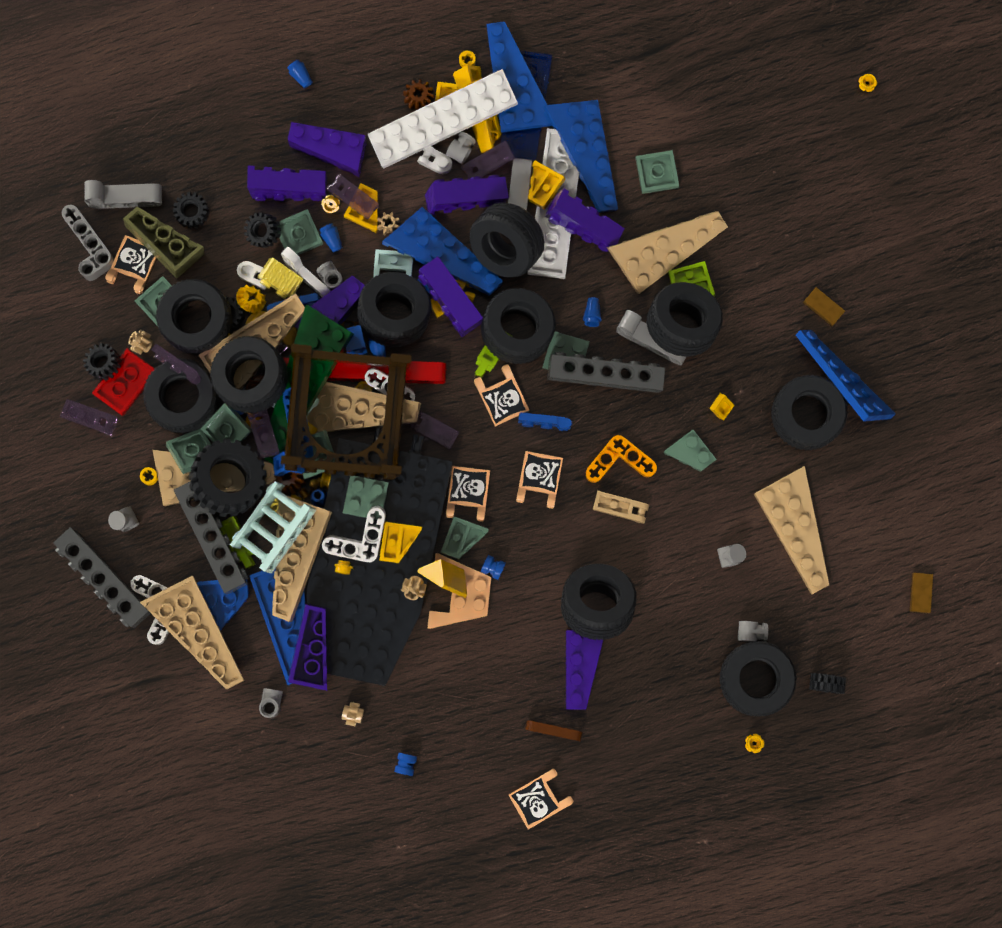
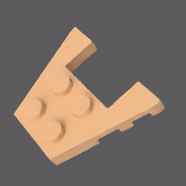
(461, 608)

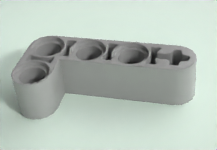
(520, 182)
(122, 196)
(86, 239)
(637, 332)

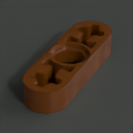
(553, 730)

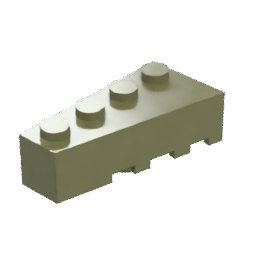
(167, 245)

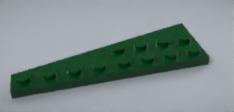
(322, 335)

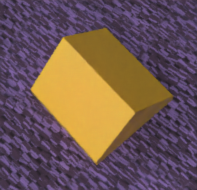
(446, 576)

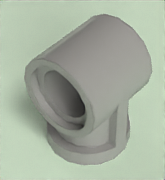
(460, 149)
(328, 271)
(123, 519)
(731, 555)
(751, 631)
(270, 696)

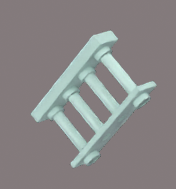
(291, 529)

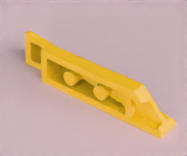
(488, 130)

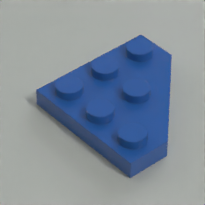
(222, 605)

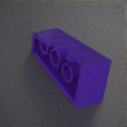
(330, 145)
(286, 184)
(466, 193)
(583, 221)
(450, 296)
(340, 301)
(309, 656)
(581, 664)

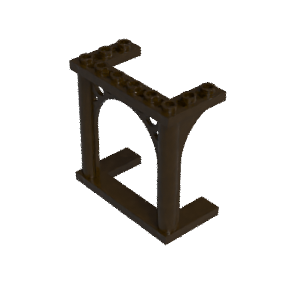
(294, 452)

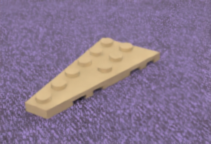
(656, 253)
(270, 326)
(354, 408)
(223, 475)
(792, 516)
(298, 561)
(191, 622)

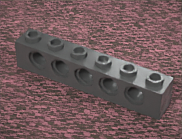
(557, 372)
(71, 539)
(228, 583)

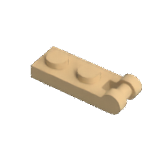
(620, 507)

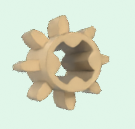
(385, 219)
(140, 342)
(413, 588)
(352, 714)

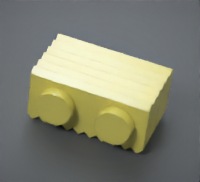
(280, 278)

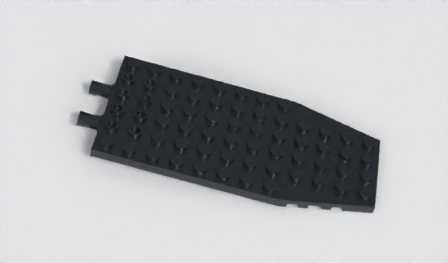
(366, 609)

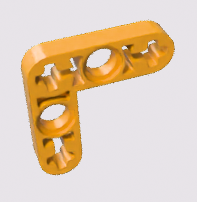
(615, 454)

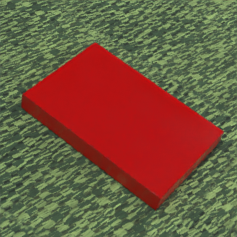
(126, 385)

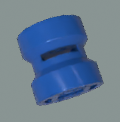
(493, 567)
(405, 764)

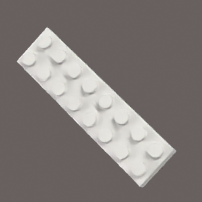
(442, 118)
(556, 238)

